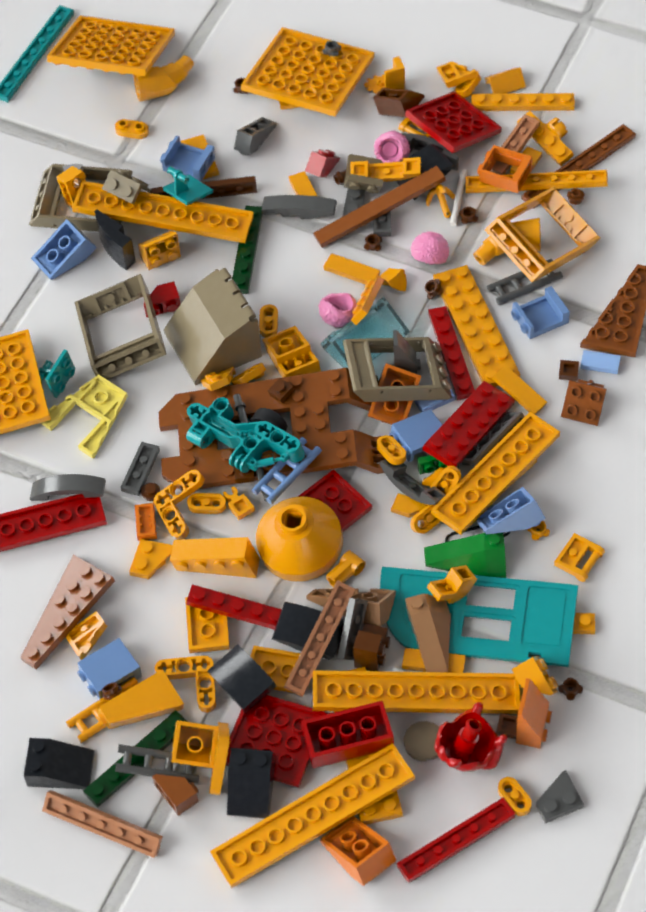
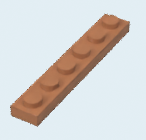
(319, 638)
(102, 823)

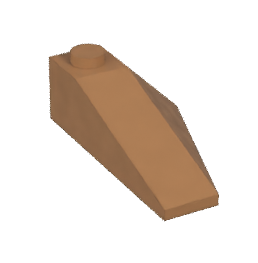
(378, 607)
(431, 630)

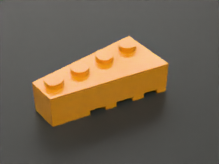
(216, 556)

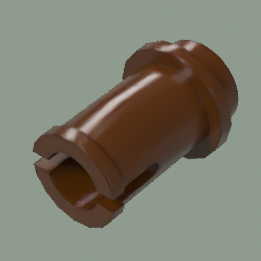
(339, 177)

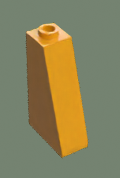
(141, 702)

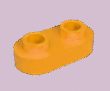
(466, 88)
(131, 129)
(268, 322)
(254, 372)
(391, 450)
(446, 480)
(207, 503)
(427, 520)
(516, 796)

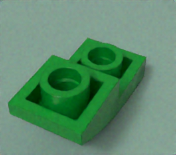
(429, 464)

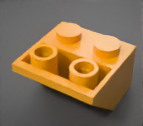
(160, 250)
(536, 671)

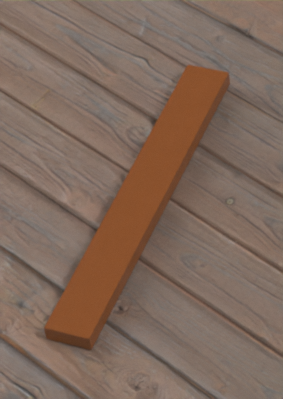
(592, 155)
(379, 206)

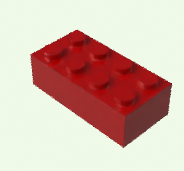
(347, 734)

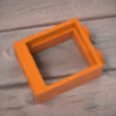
(510, 157)

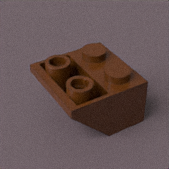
(396, 101)

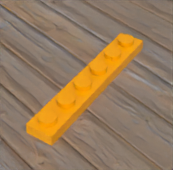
(524, 102)

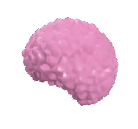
(391, 147)
(430, 248)
(337, 309)

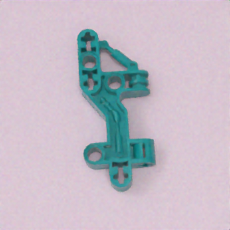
(246, 438)

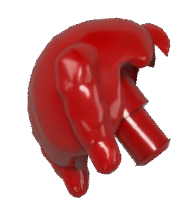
(469, 742)

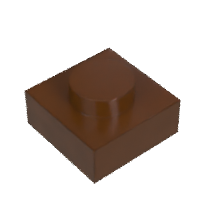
(568, 370)
(281, 390)
(241, 477)
(507, 725)

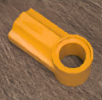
(349, 565)

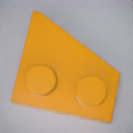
(455, 74)
(217, 380)
(149, 558)
(86, 634)

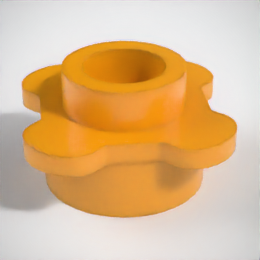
(537, 534)

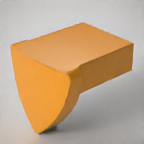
(395, 278)

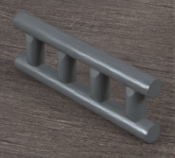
(520, 290)
(147, 769)

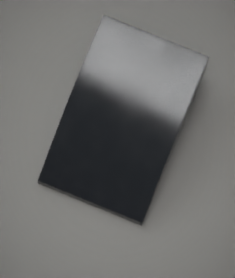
(431, 157)
(115, 241)
(296, 626)
(242, 678)

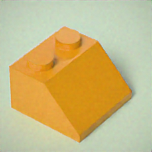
(194, 744)

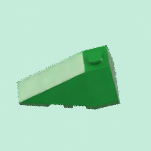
(480, 553)

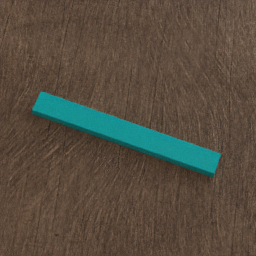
(34, 52)

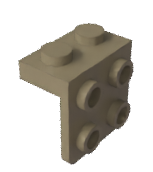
(359, 182)
(124, 186)

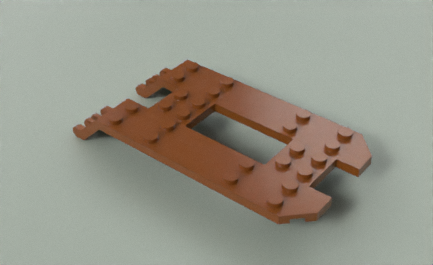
(309, 420)

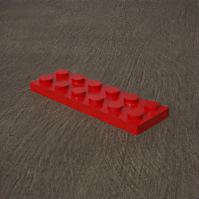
(468, 424)
(50, 520)

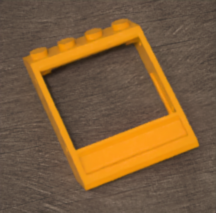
(523, 252)

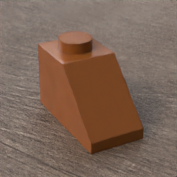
(176, 791)

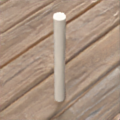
(458, 197)

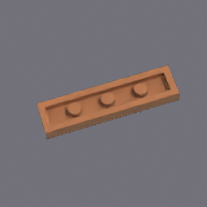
(517, 140)

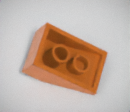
(393, 411)
(532, 717)
(359, 850)

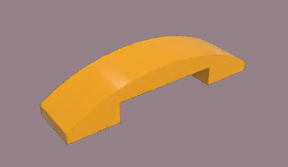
(388, 171)

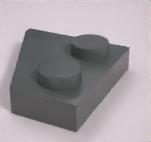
(559, 799)

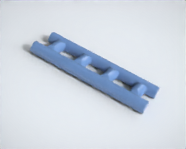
(286, 480)

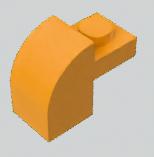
(454, 586)

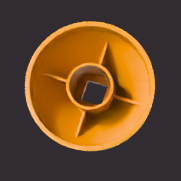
(299, 539)

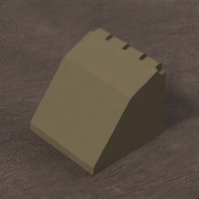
(213, 329)

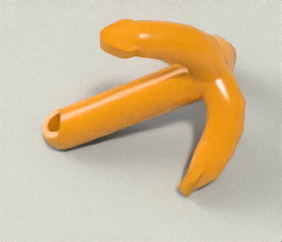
(440, 190)

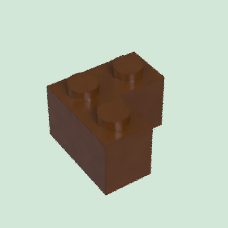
(370, 647)

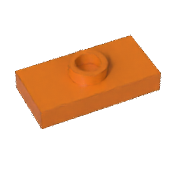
(145, 521)

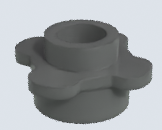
(331, 48)

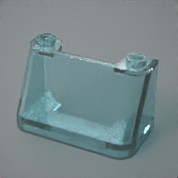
(376, 324)

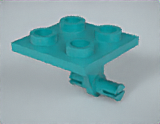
(186, 188)
(59, 374)

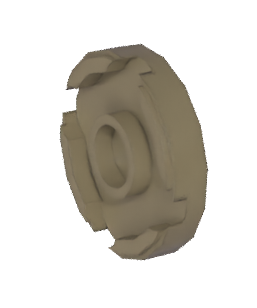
(420, 740)

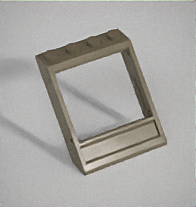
(49, 196)
(129, 354)
(364, 379)

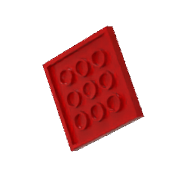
(453, 121)
(276, 727)

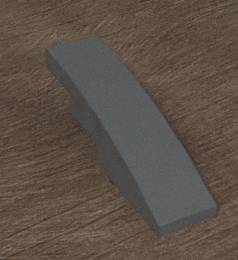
(300, 205)

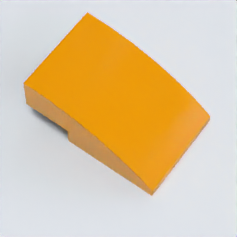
(291, 353)

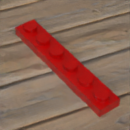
(451, 352)
(233, 606)
(455, 840)

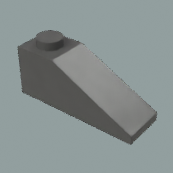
(253, 135)
(404, 354)

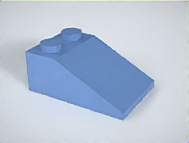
(63, 250)
(512, 513)

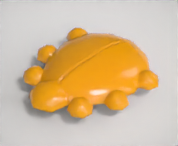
(375, 83)

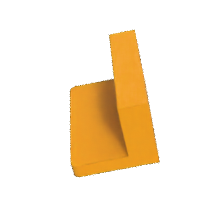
(395, 77)
(506, 81)

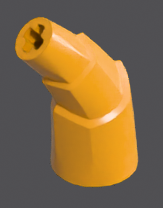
(162, 80)
(530, 230)

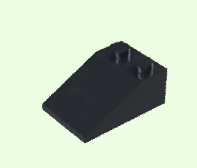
(57, 764)
(250, 782)

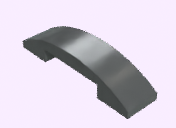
(419, 142)
(67, 484)
(409, 486)

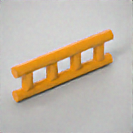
(87, 732)

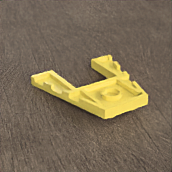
(99, 399)

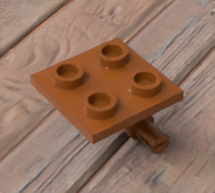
(584, 401)

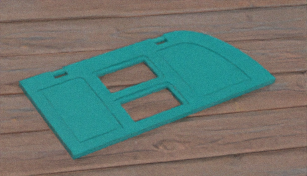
(539, 619)

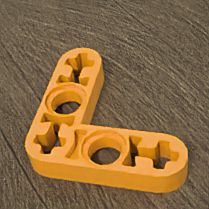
(170, 504)
(200, 674)
(220, 758)

